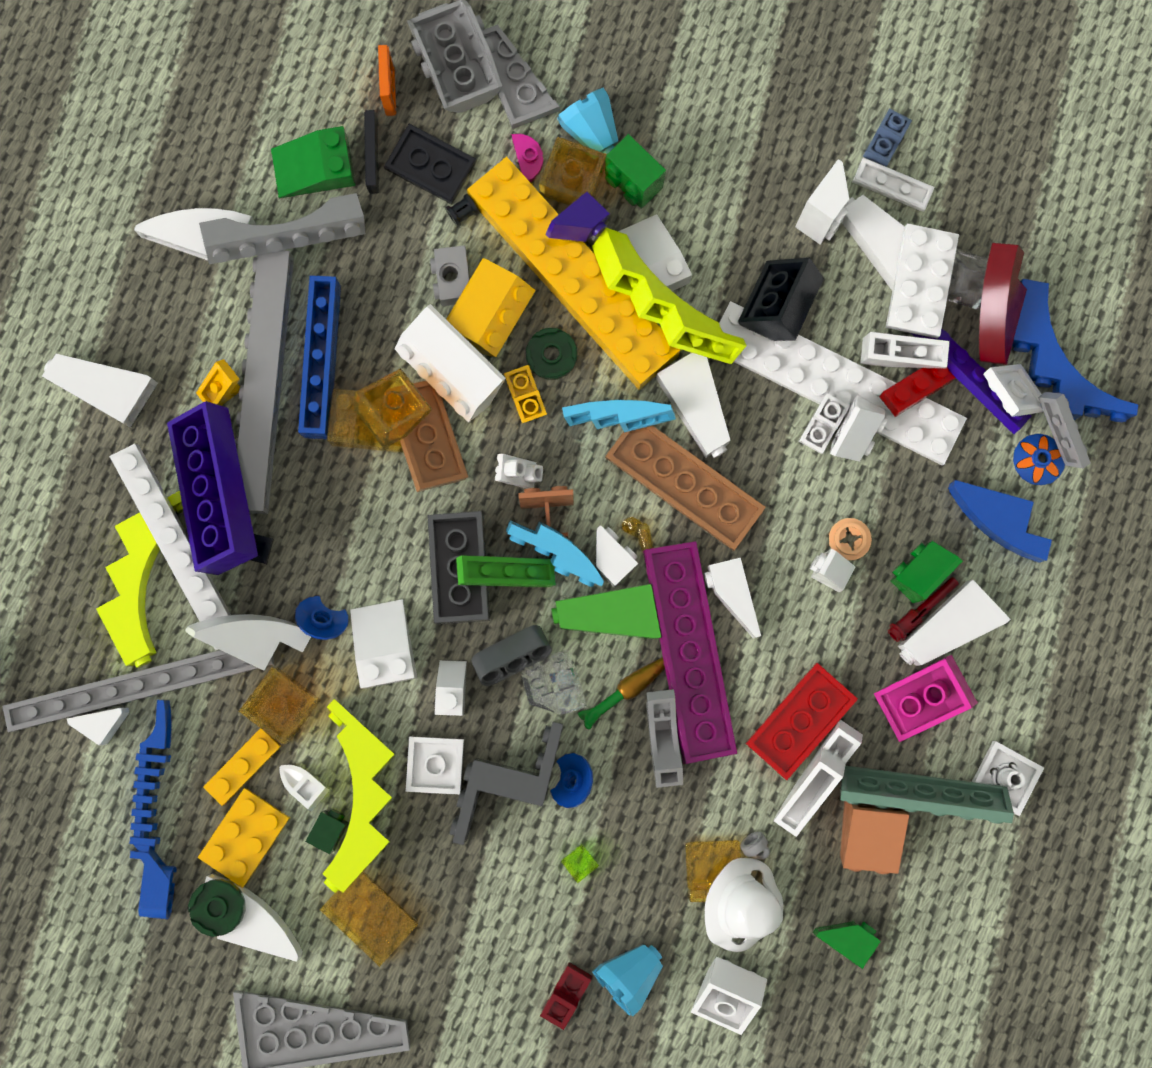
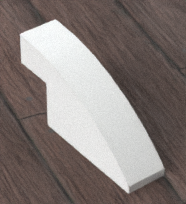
(182, 228)
(249, 636)
(818, 778)
(262, 928)

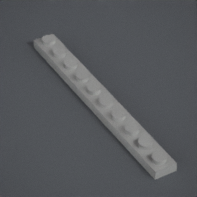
(123, 689)

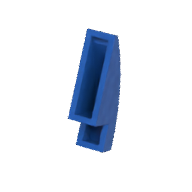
(1001, 519)

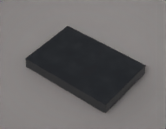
(430, 163)

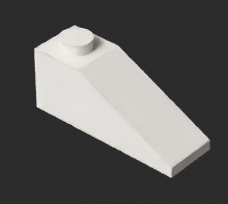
(903, 351)
(732, 590)

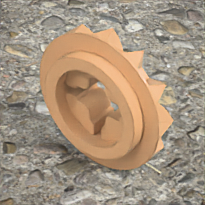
(856, 528)

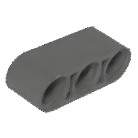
(511, 655)

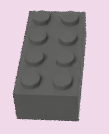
(449, 538)

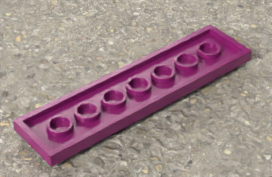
(690, 652)

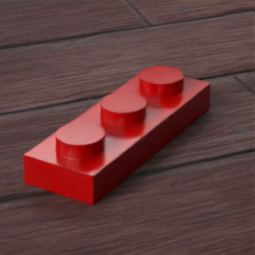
(915, 388)

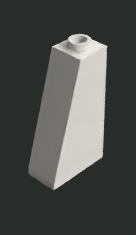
(876, 235)
(104, 387)
(696, 401)
(956, 622)

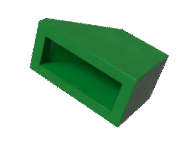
(850, 940)

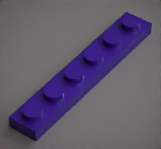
(972, 377)

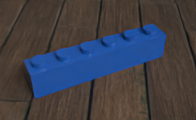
(319, 356)

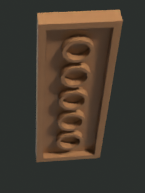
(686, 484)

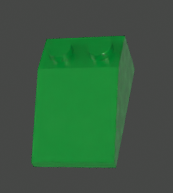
(313, 163)

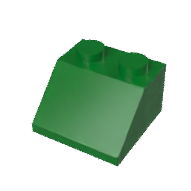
(925, 571)

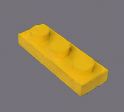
(242, 767)

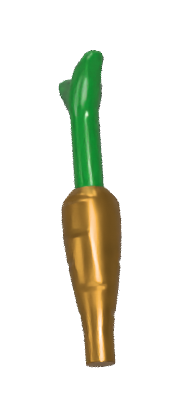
(626, 689)

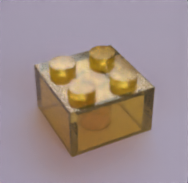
(571, 172)
(279, 705)

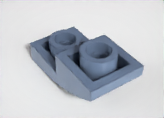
(887, 138)

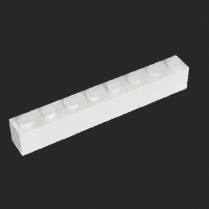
(168, 532)

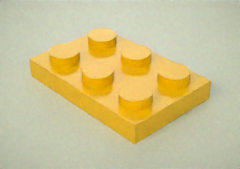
(244, 837)

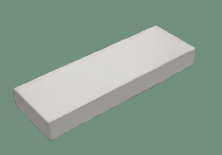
(893, 184)

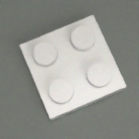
(1014, 389)
(434, 765)

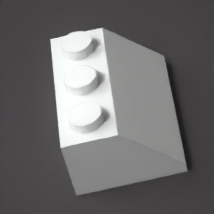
(826, 206)

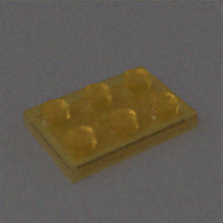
(370, 918)

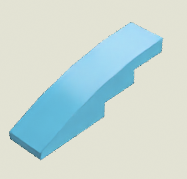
(627, 413)

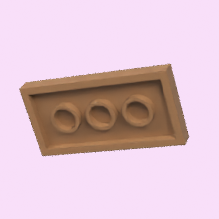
(432, 447)

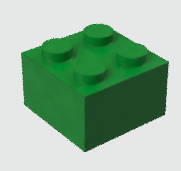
(634, 172)

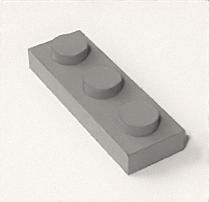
(1064, 429)

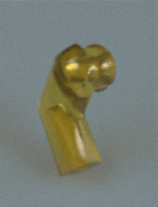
(640, 530)

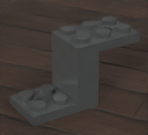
(505, 782)

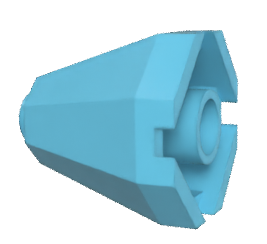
(591, 122)
(630, 976)

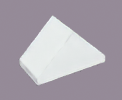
(101, 725)

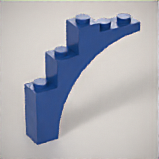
(1051, 366)

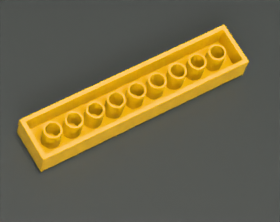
(571, 274)

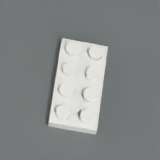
(922, 281)

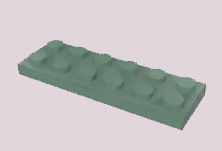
(926, 794)

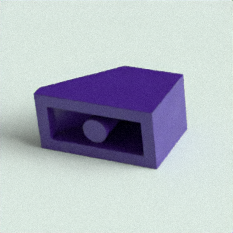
(579, 220)

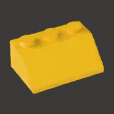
(490, 307)

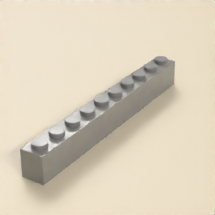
(263, 375)

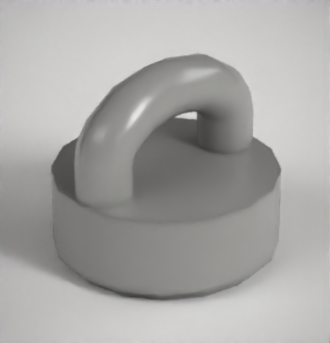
(754, 844)

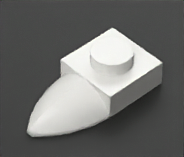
(303, 786)

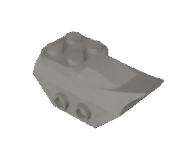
(456, 55)

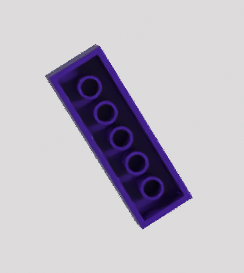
(212, 489)

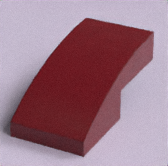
(566, 996)

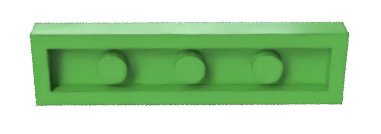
(505, 571)

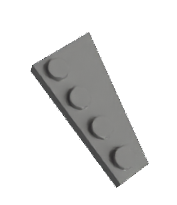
(521, 92)

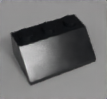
(782, 298)

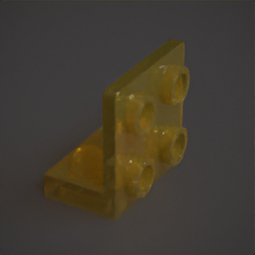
(705, 863)

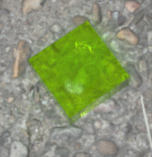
(579, 863)

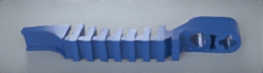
(157, 878)

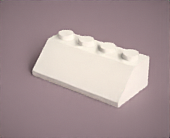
(449, 363)

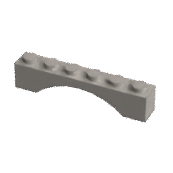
(233, 240)

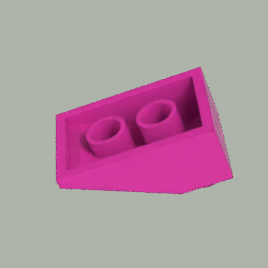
(926, 698)

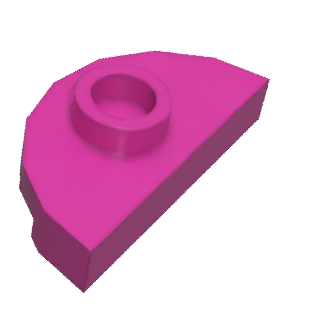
(528, 155)

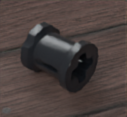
(462, 210)

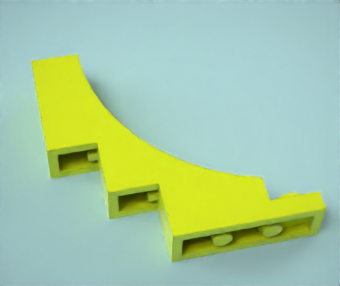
(654, 301)
(126, 614)
(366, 759)

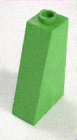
(616, 612)

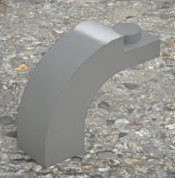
(664, 738)

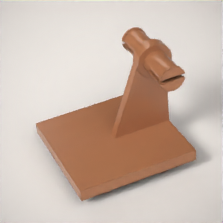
(556, 497)

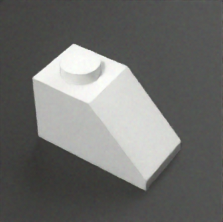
(451, 688)

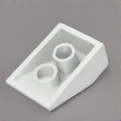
(659, 252)
(382, 644)

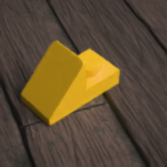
(219, 384)

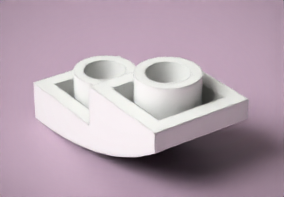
(824, 423)

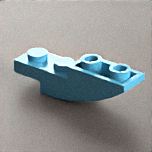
(566, 554)

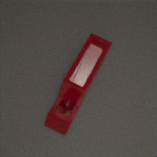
(1000, 303)

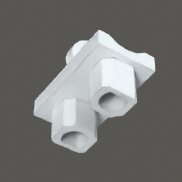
(518, 471)

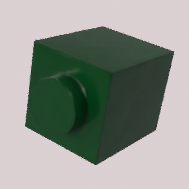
(327, 830)

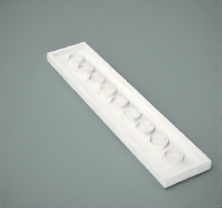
(817, 371)

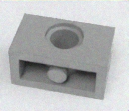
(446, 261)

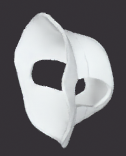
(742, 906)

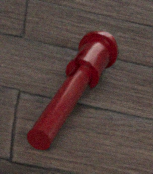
(914, 617)

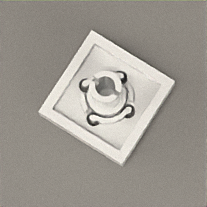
(1018, 780)

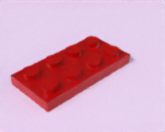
(801, 721)

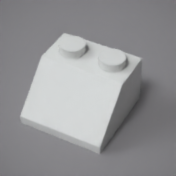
(858, 430)
(729, 995)

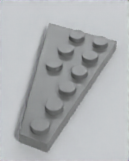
(305, 1034)

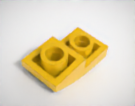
(525, 394)

